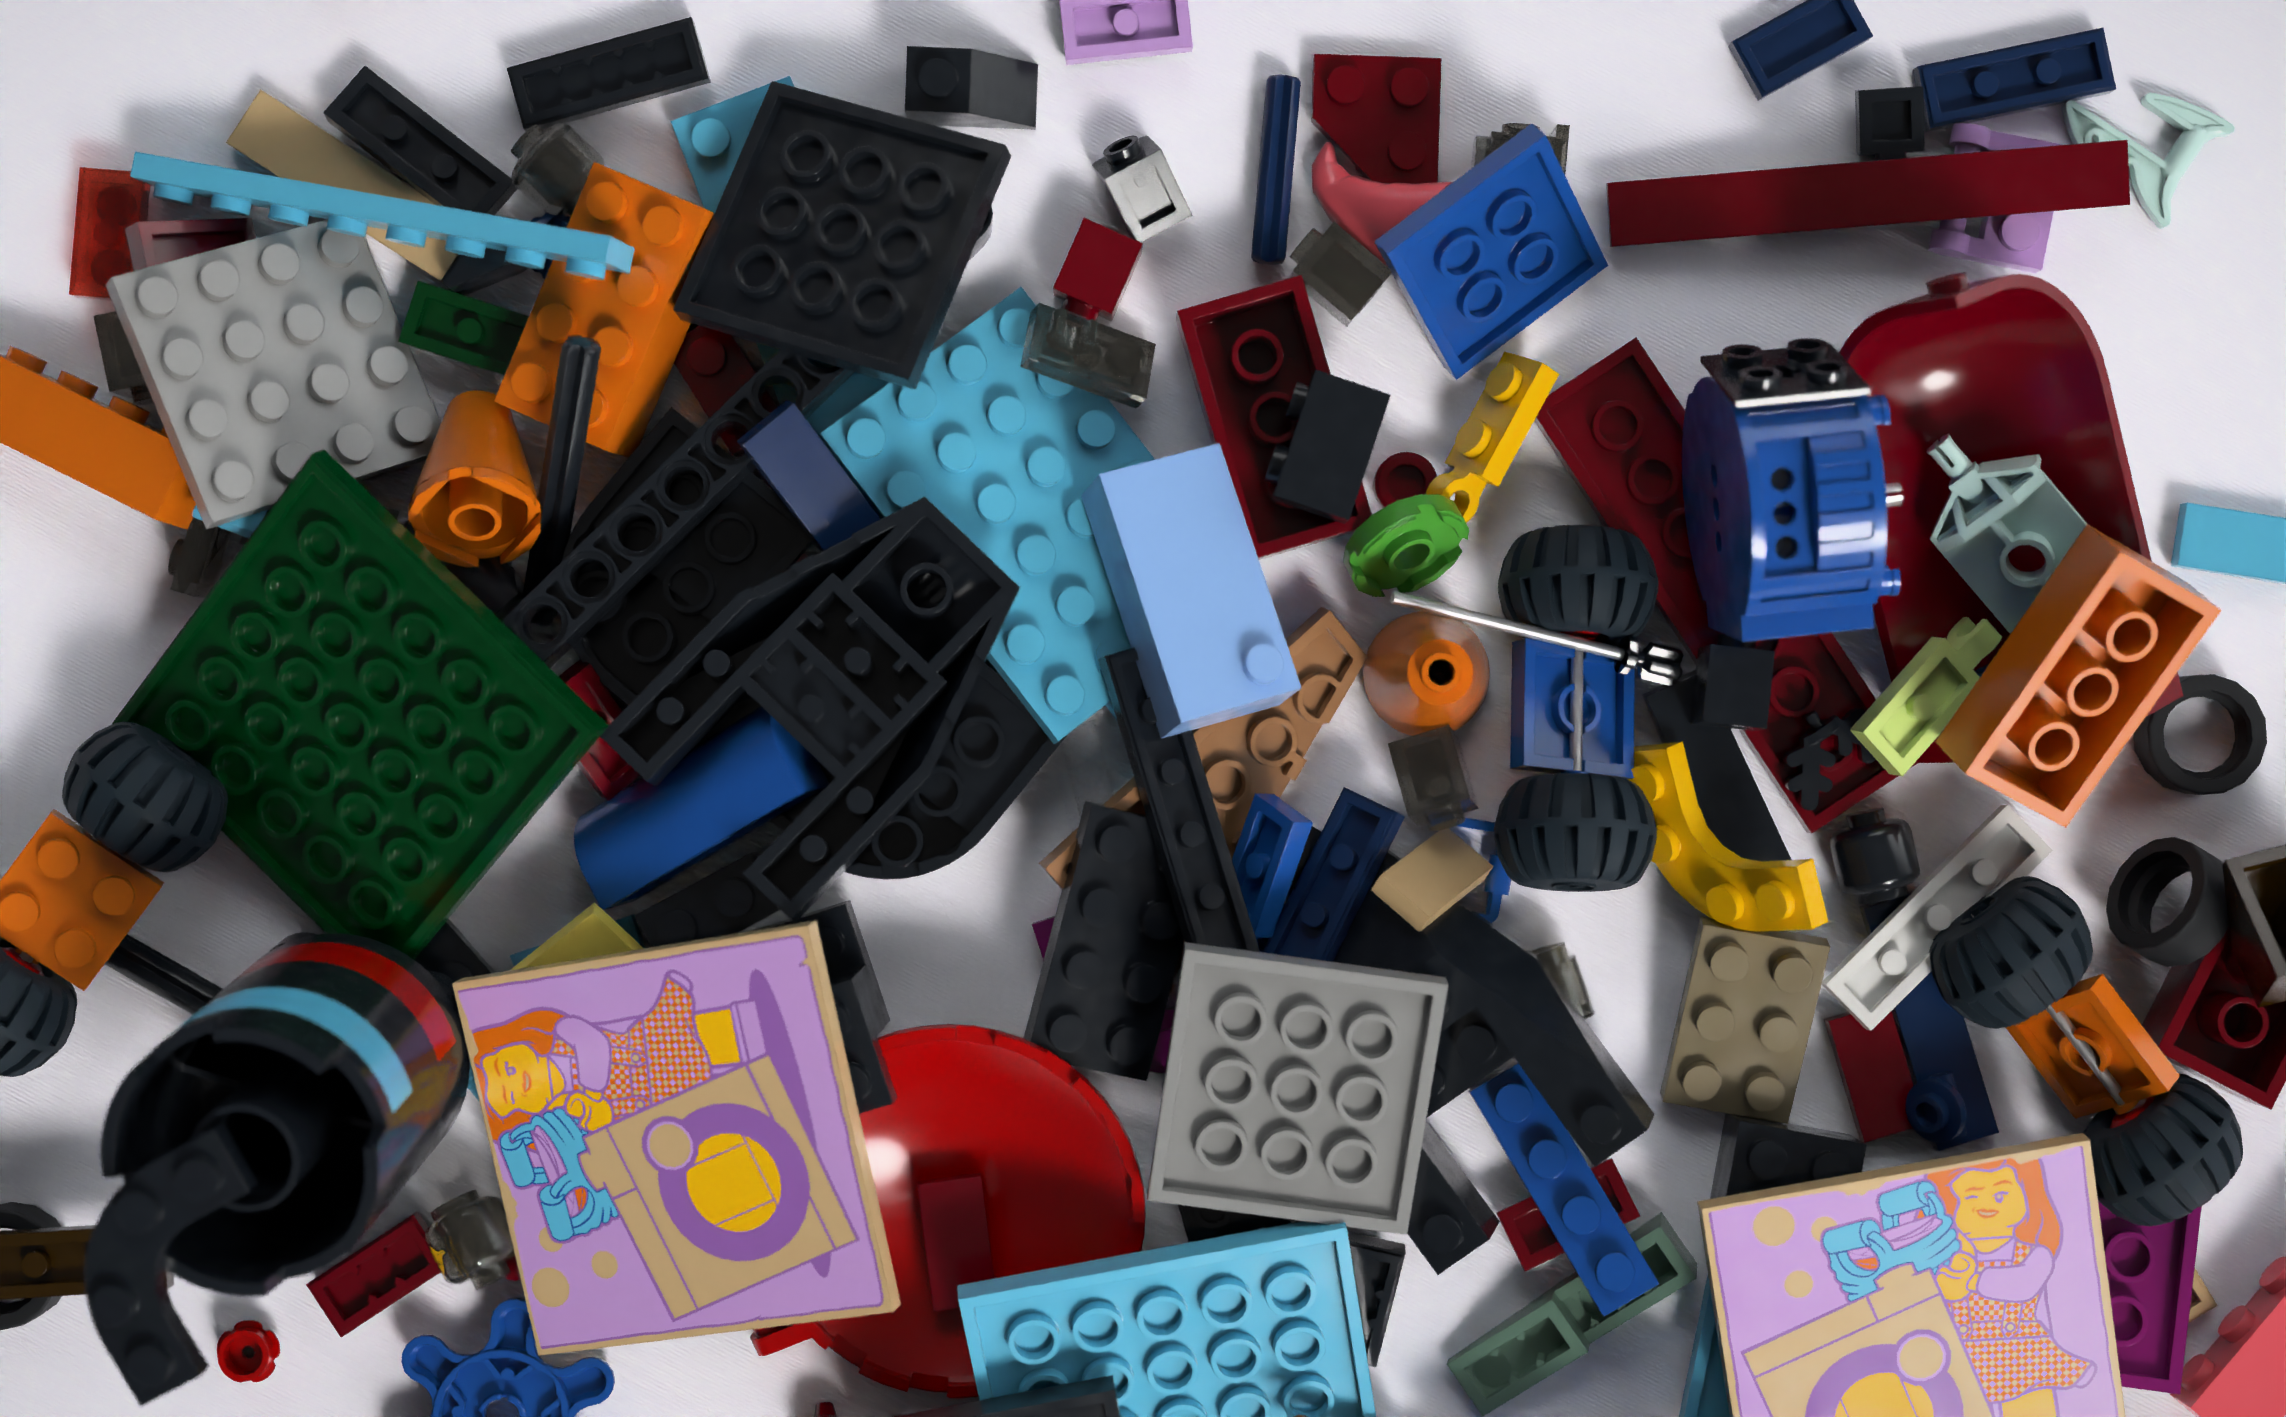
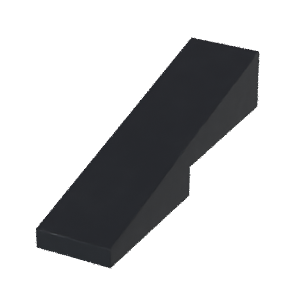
(1719, 775)

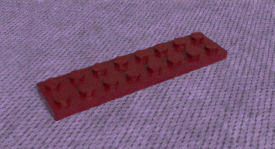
(1623, 448)

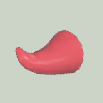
(1365, 206)

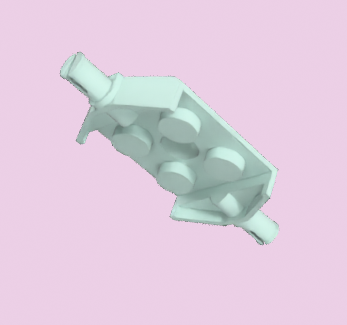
(1990, 514)

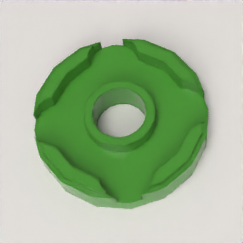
(1405, 545)

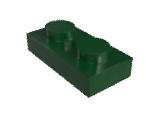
(462, 328)

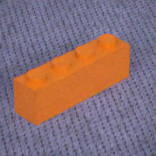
(91, 441)

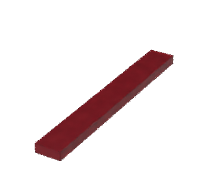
(1868, 193)

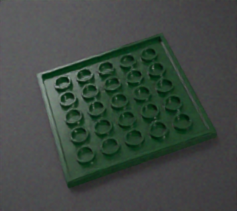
(362, 714)

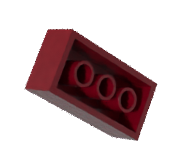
(1245, 367)

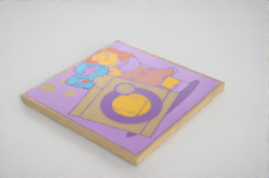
(678, 1141)
(1919, 1290)

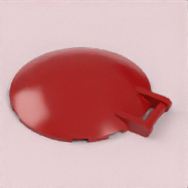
(1052, 1176)

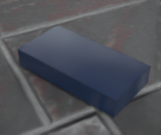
(1798, 43)

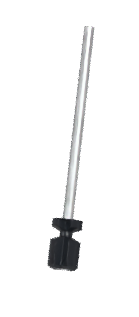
(1654, 662)

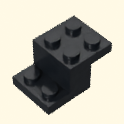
(857, 1002)

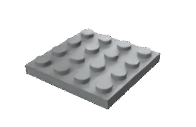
(271, 359)
(1296, 1088)

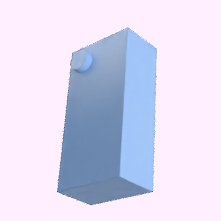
(1190, 590)

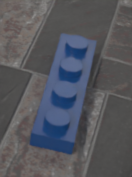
(1564, 1190)

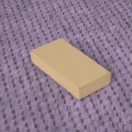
(1431, 878)

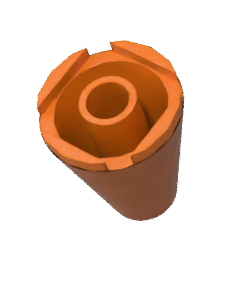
(476, 486)
(1399, 678)

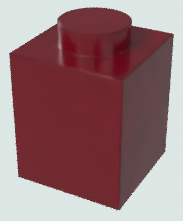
(1096, 271)

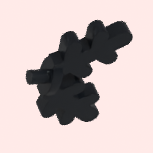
(1810, 756)

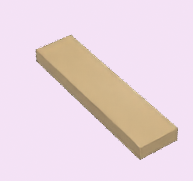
(306, 153)

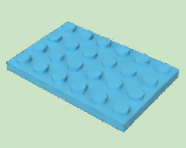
(1009, 469)
(1185, 1328)

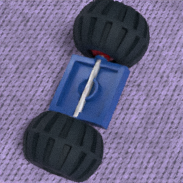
(1574, 713)

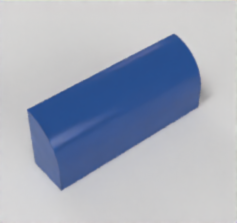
(698, 809)

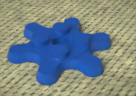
(505, 1369)

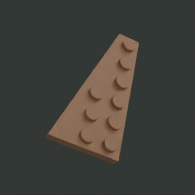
(1263, 747)

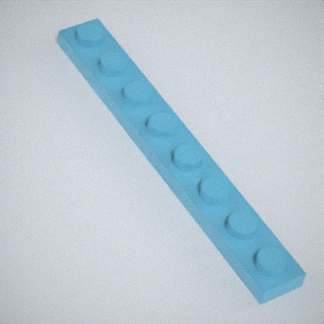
(405, 220)

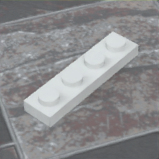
(1897, 951)

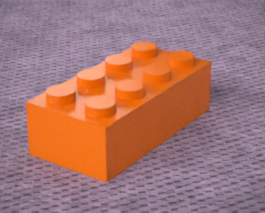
(623, 312)
(2077, 676)

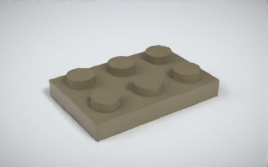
(1744, 1021)

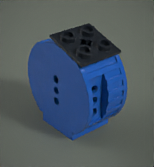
(1786, 492)

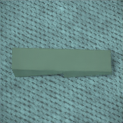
(1563, 1324)

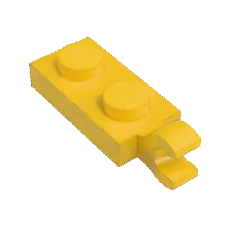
(1494, 430)

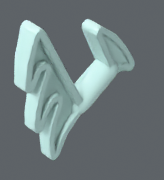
(2151, 176)

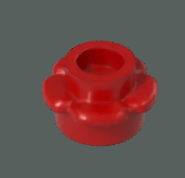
(232, 1358)

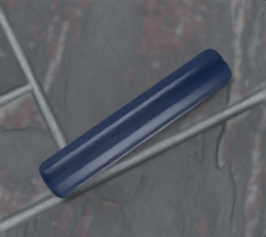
(1275, 169)

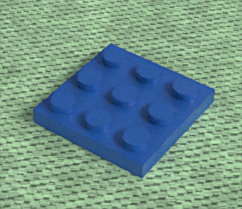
(1492, 251)

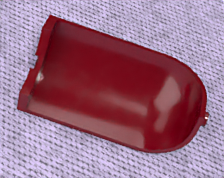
(2008, 377)

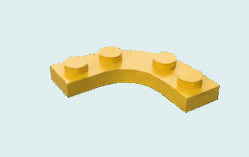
(1709, 875)

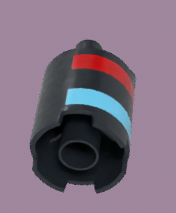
(332, 1080)

